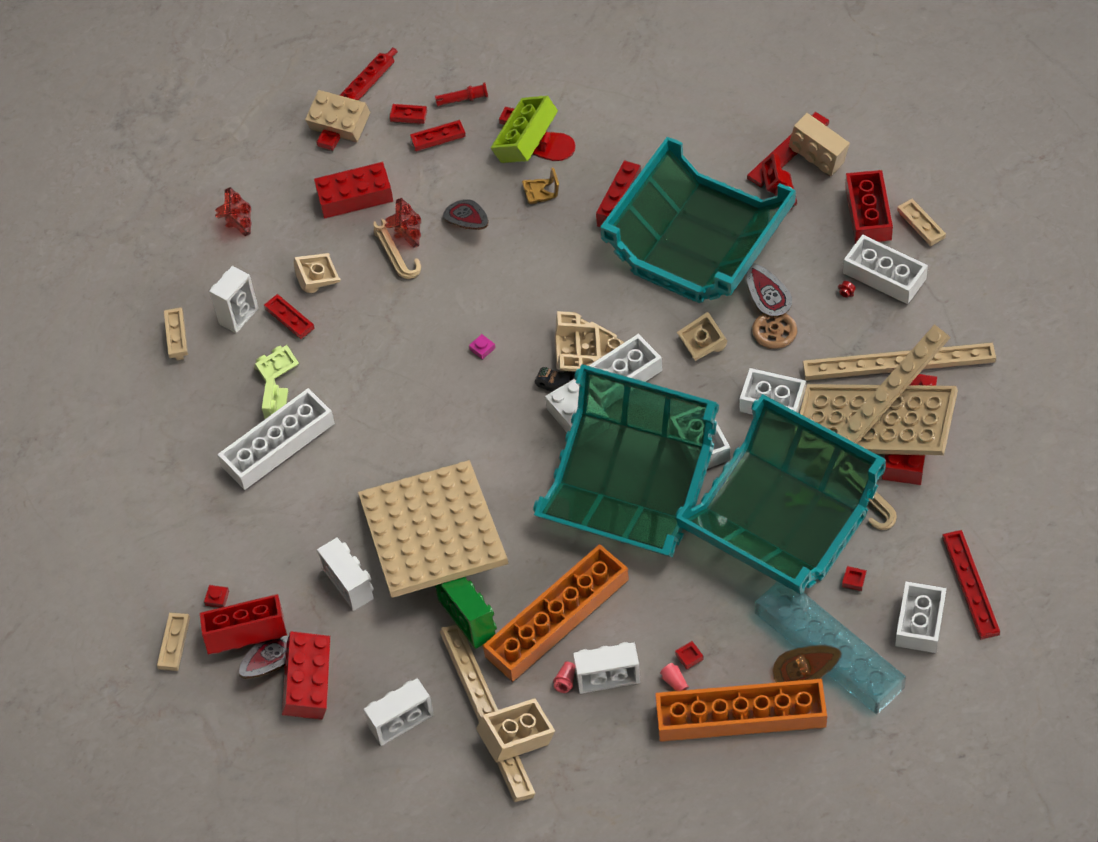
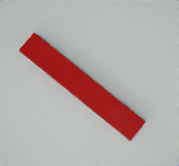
(785, 155)
(971, 584)

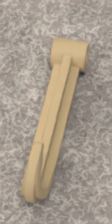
(393, 253)
(886, 510)

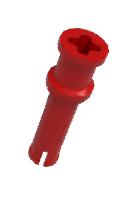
(469, 93)

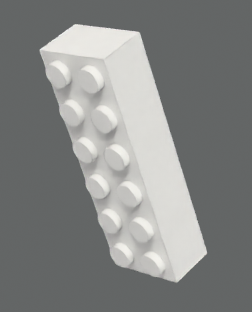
(276, 439)

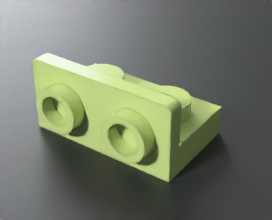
(276, 363)
(273, 398)

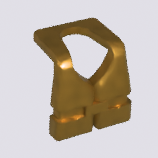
(535, 188)

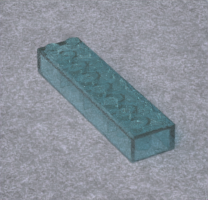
(808, 624)

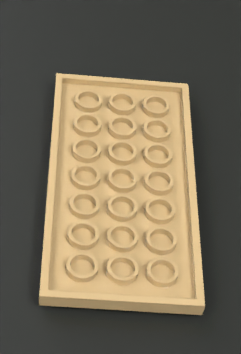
(911, 426)

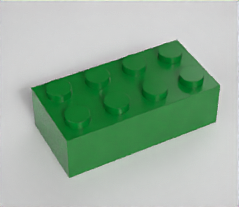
(467, 610)

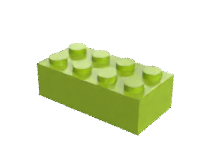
(524, 129)

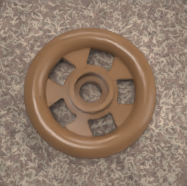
(780, 341)

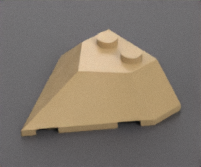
(580, 341)

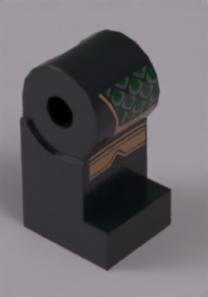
(551, 379)

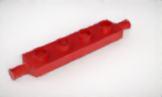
(369, 75)

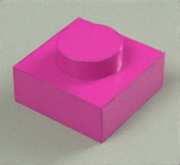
(482, 346)

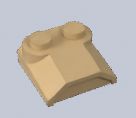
(315, 272)
(702, 337)

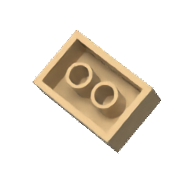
(338, 115)
(818, 144)
(515, 730)

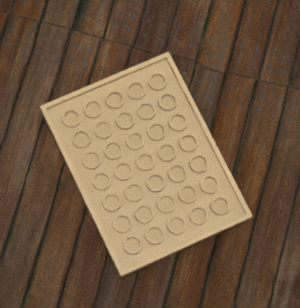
(432, 528)

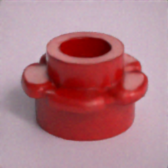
(846, 289)

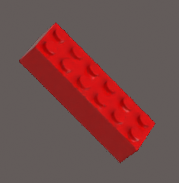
(908, 467)

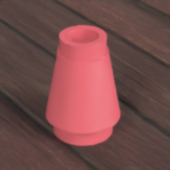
(672, 675)
(564, 679)

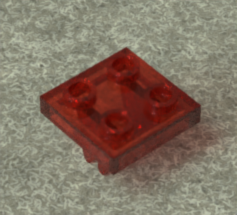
(236, 212)
(406, 223)

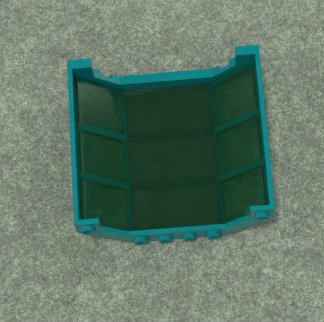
(691, 228)
(630, 460)
(787, 497)

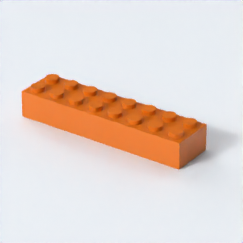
(555, 612)
(741, 710)

